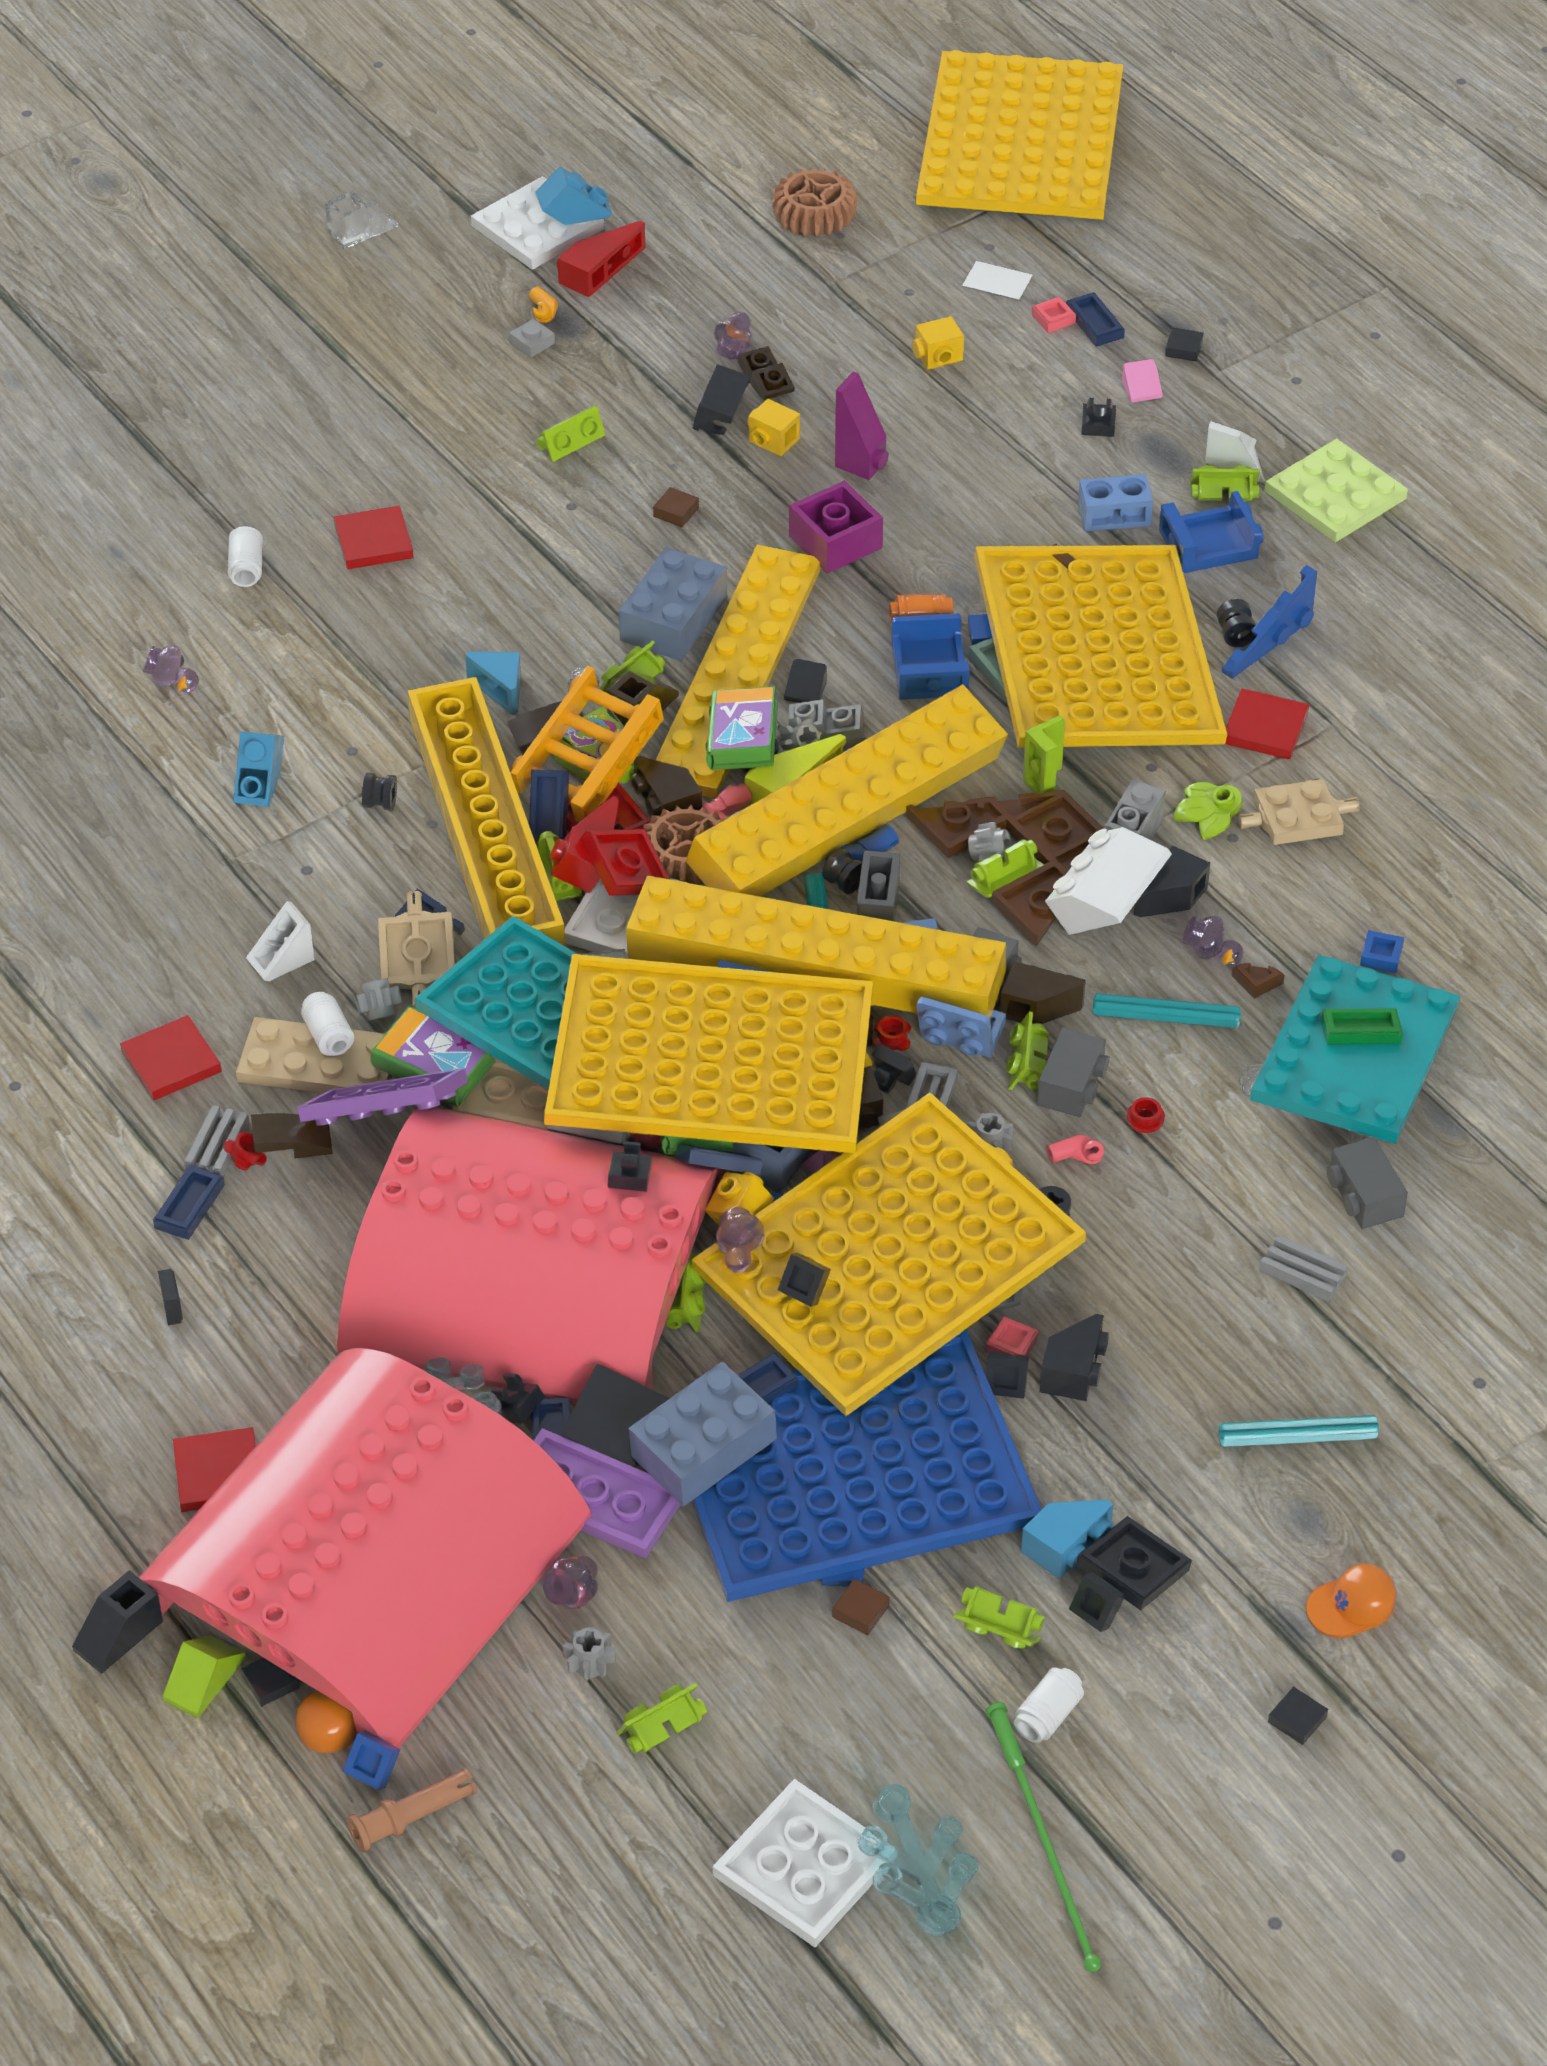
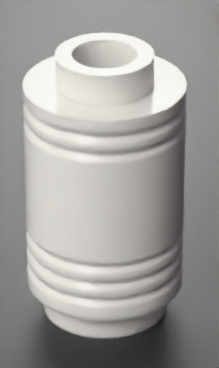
(245, 556)
(327, 1024)
(1048, 1704)

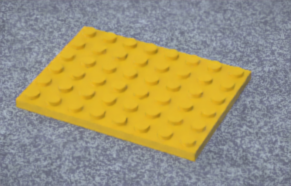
(1021, 135)
(1100, 644)
(710, 1053)
(919, 1246)

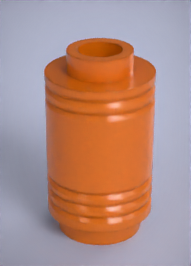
(920, 605)

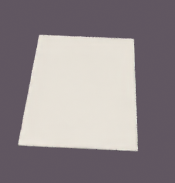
(997, 280)

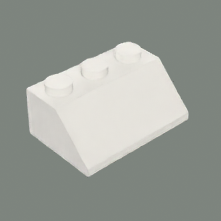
(1106, 880)

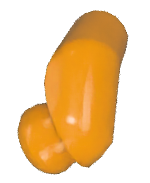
(546, 305)

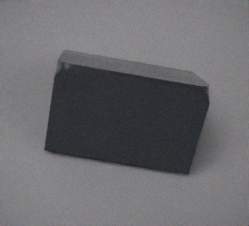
(806, 681)

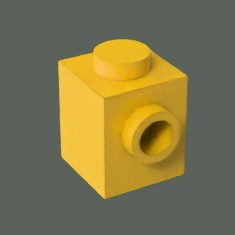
(938, 342)
(774, 427)
(741, 1191)

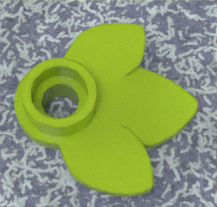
(1207, 806)

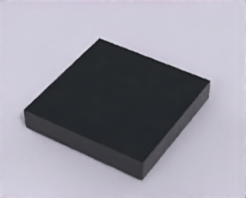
(607, 1411)
(1134, 1562)

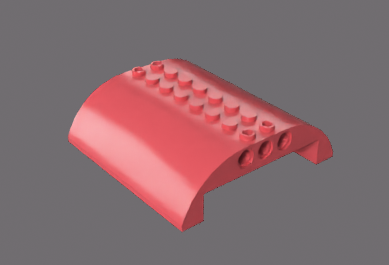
(518, 1254)
(374, 1539)

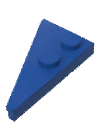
(1278, 624)

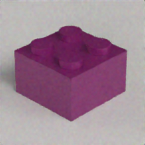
(836, 526)

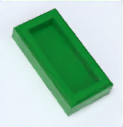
(1361, 1026)

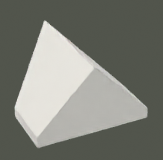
(1231, 448)
(283, 944)

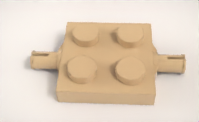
(1298, 812)
(416, 946)

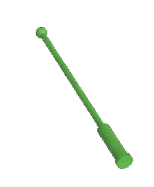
(998, 1715)

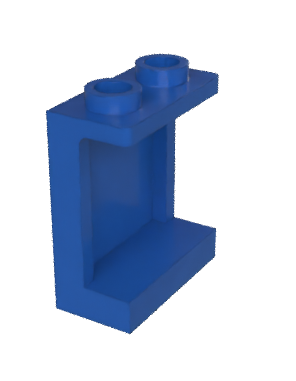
(1212, 535)
(928, 655)

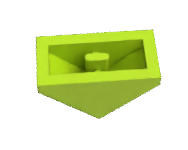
(201, 1673)

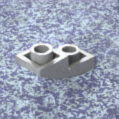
(833, 721)

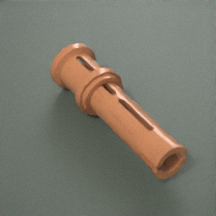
(393, 1816)

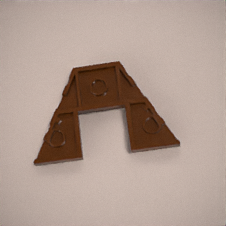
(1048, 819)

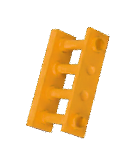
(604, 771)

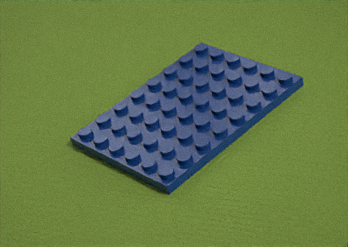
(886, 1483)

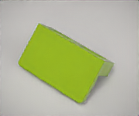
(1043, 755)

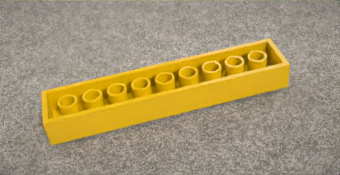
(848, 796)
(482, 808)
(903, 960)

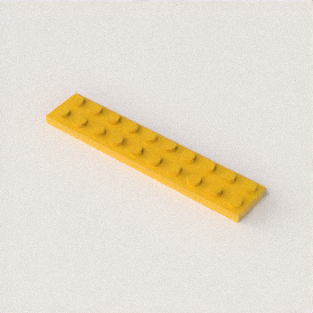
(741, 652)

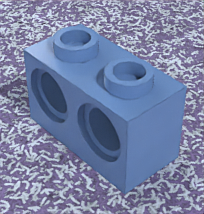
(1115, 502)

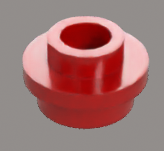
(1145, 1115)

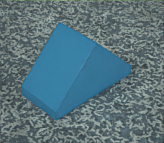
(497, 676)

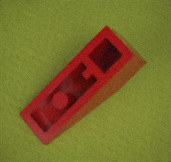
(598, 258)
(570, 856)

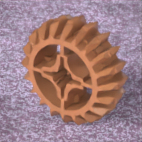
(814, 202)
(676, 833)

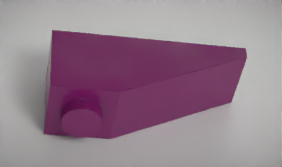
(858, 431)

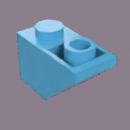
(571, 199)
(258, 767)
(1064, 1531)

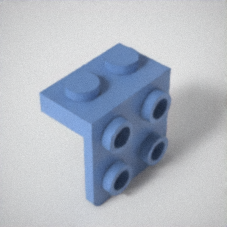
(959, 1027)

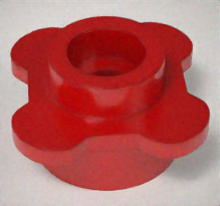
(892, 1033)
(243, 1151)

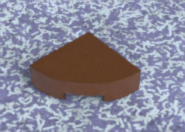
(1257, 979)

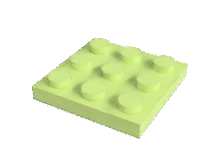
(1336, 490)

